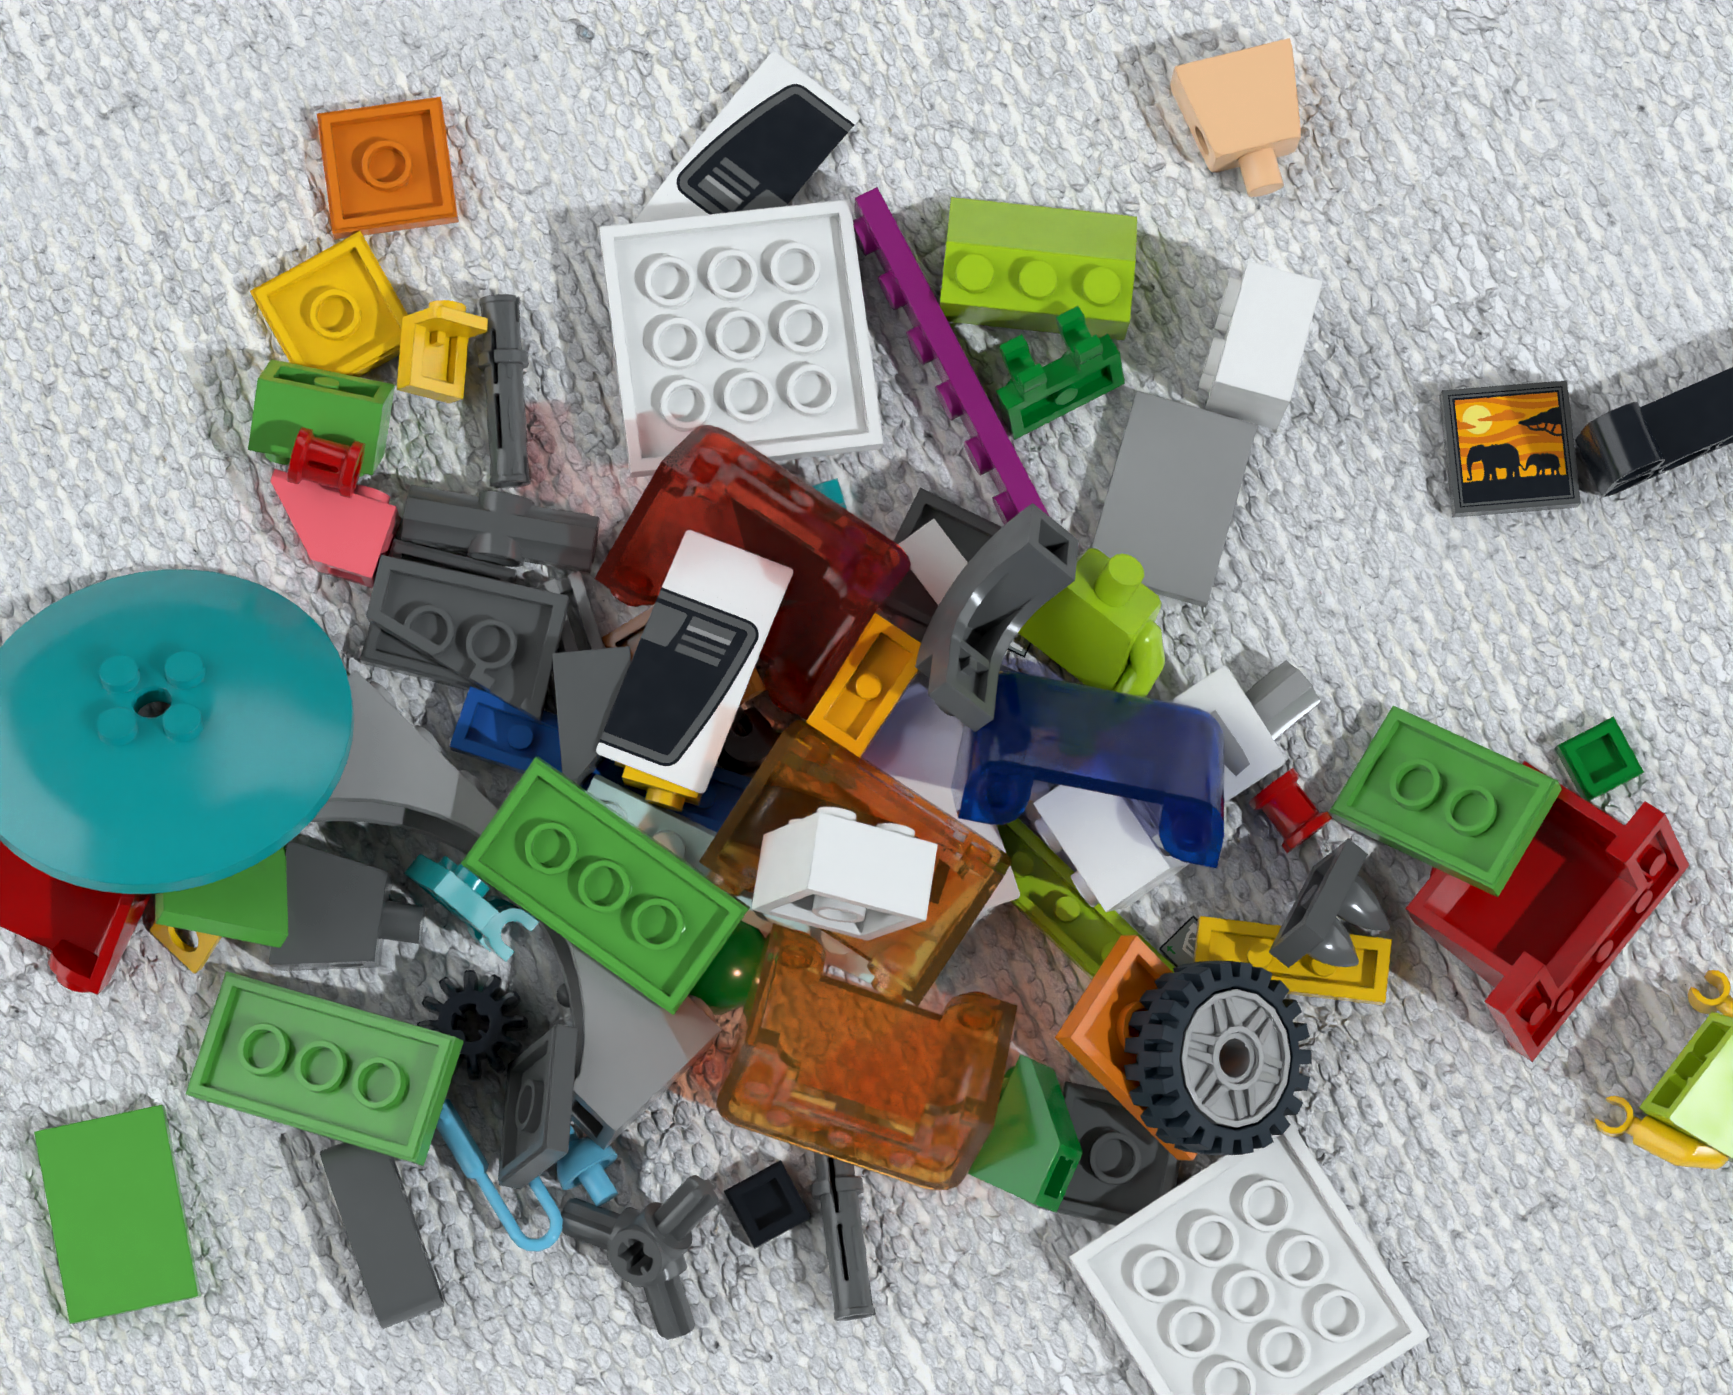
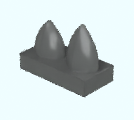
(1328, 892)

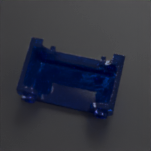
(1099, 745)

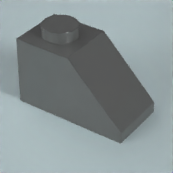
(585, 695)

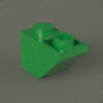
(1033, 1138)

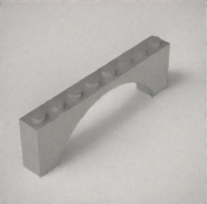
(625, 1040)

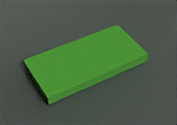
(605, 885)
(325, 1068)

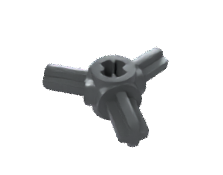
(649, 1246)

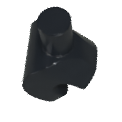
(747, 753)

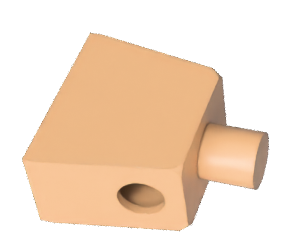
(1242, 111)

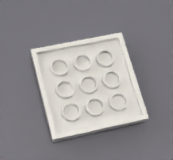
(742, 330)
(1250, 1282)

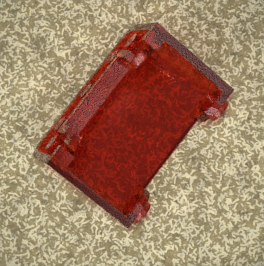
(746, 500)

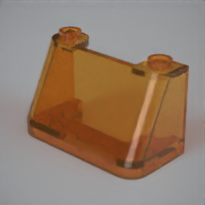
(815, 772)
(864, 1074)

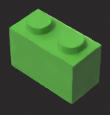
(328, 402)

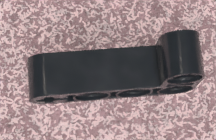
(1652, 439)

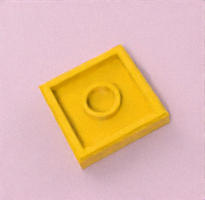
(335, 310)

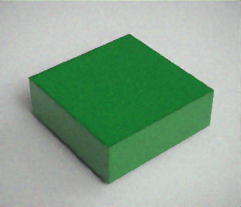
(1599, 760)

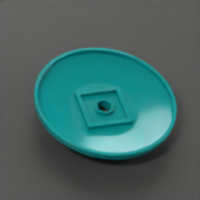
(181, 796)

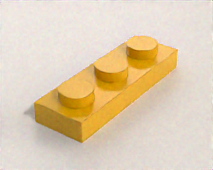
(1250, 943)

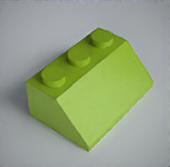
(1035, 262)

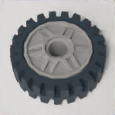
(1217, 1058)

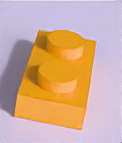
(867, 687)

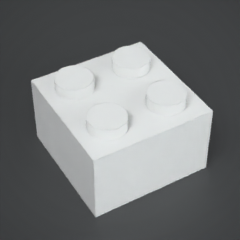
(1263, 344)
(1109, 843)
(845, 874)

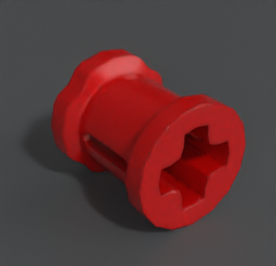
(326, 462)
(1290, 810)

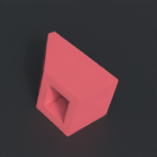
(338, 531)

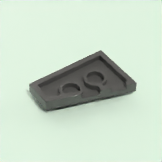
(474, 626)

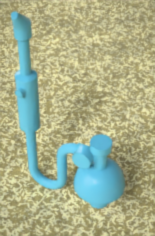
(582, 1165)

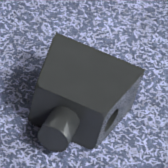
(340, 913)

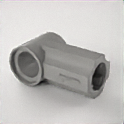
(1280, 702)

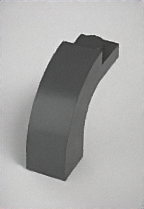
(988, 606)

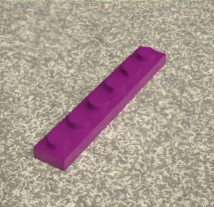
(936, 343)

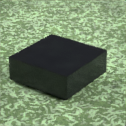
(767, 1204)

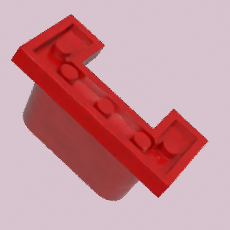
(1560, 914)

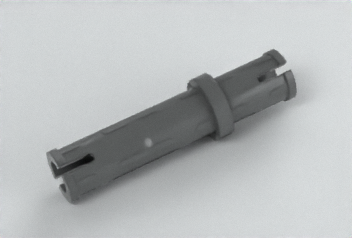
(503, 367)
(844, 1238)

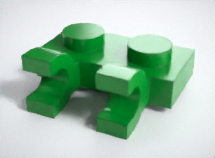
(1048, 392)

